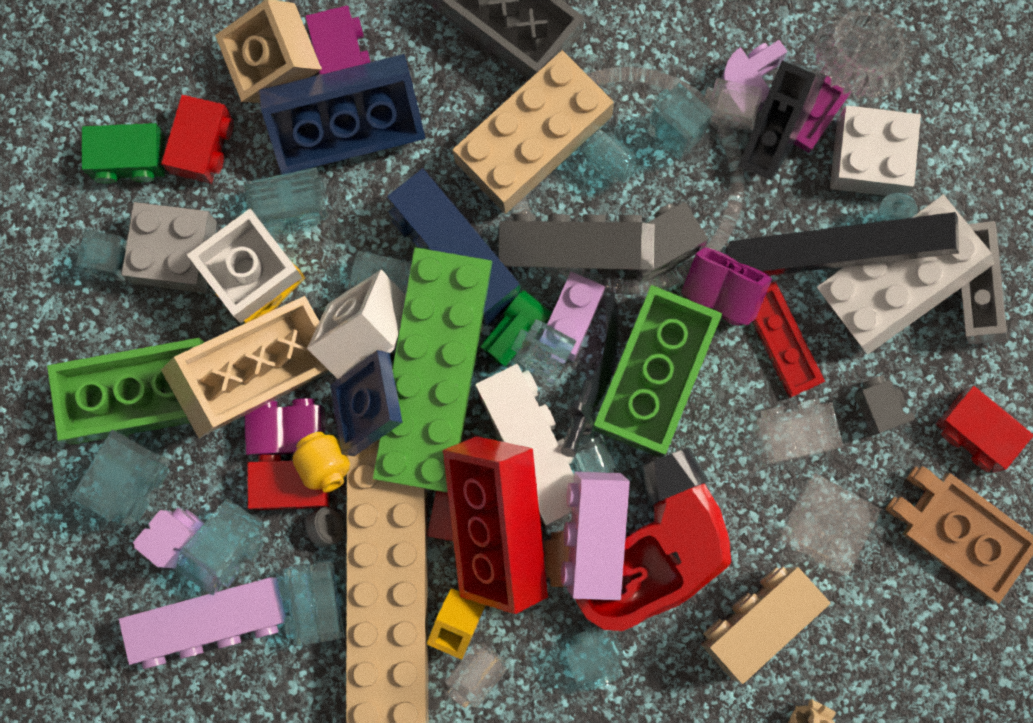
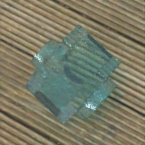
(594, 658)

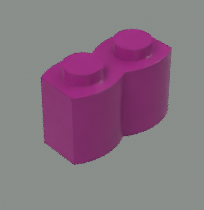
(726, 286)
(279, 429)

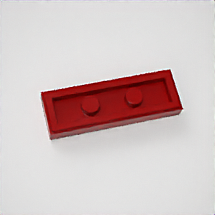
(786, 344)

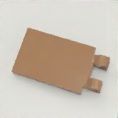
(964, 533)

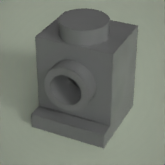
(882, 405)

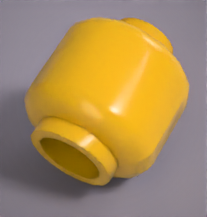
(320, 462)

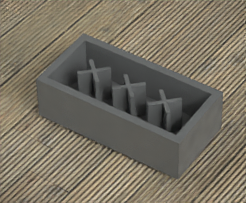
(516, 31)

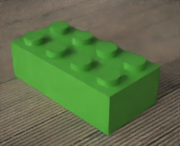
(657, 372)
(116, 393)

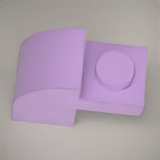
(751, 69)

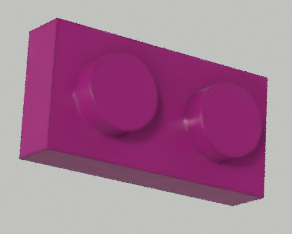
(823, 111)

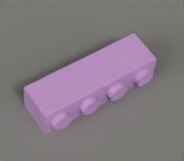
(202, 621)

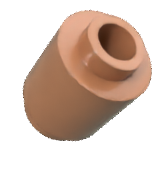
(555, 553)

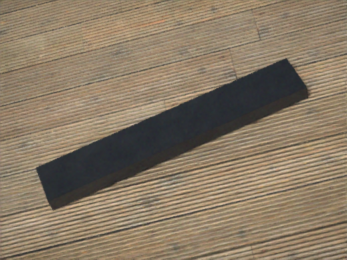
(850, 245)

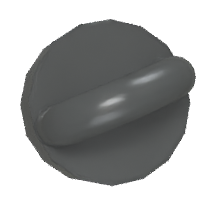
(324, 527)

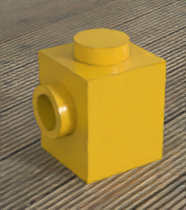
(459, 617)

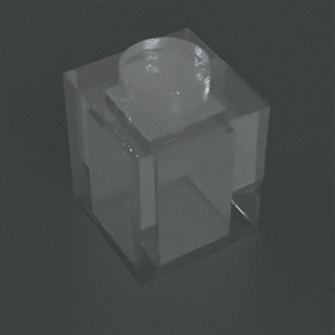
(733, 103)

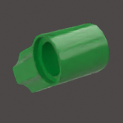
(518, 316)

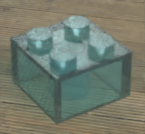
(121, 478)

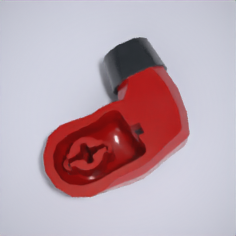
(674, 553)

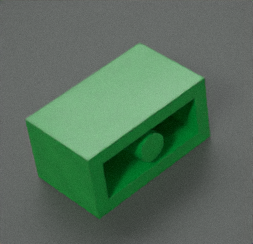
(123, 152)

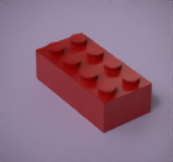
(496, 523)

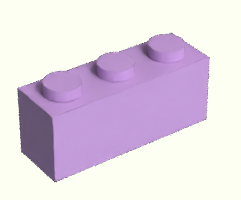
(595, 535)

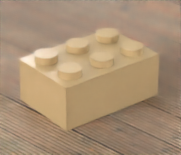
(764, 622)

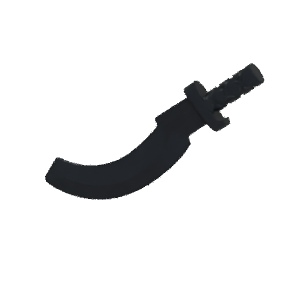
(595, 388)

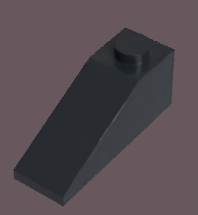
(781, 118)

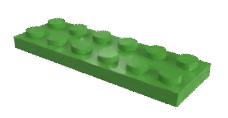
(434, 365)

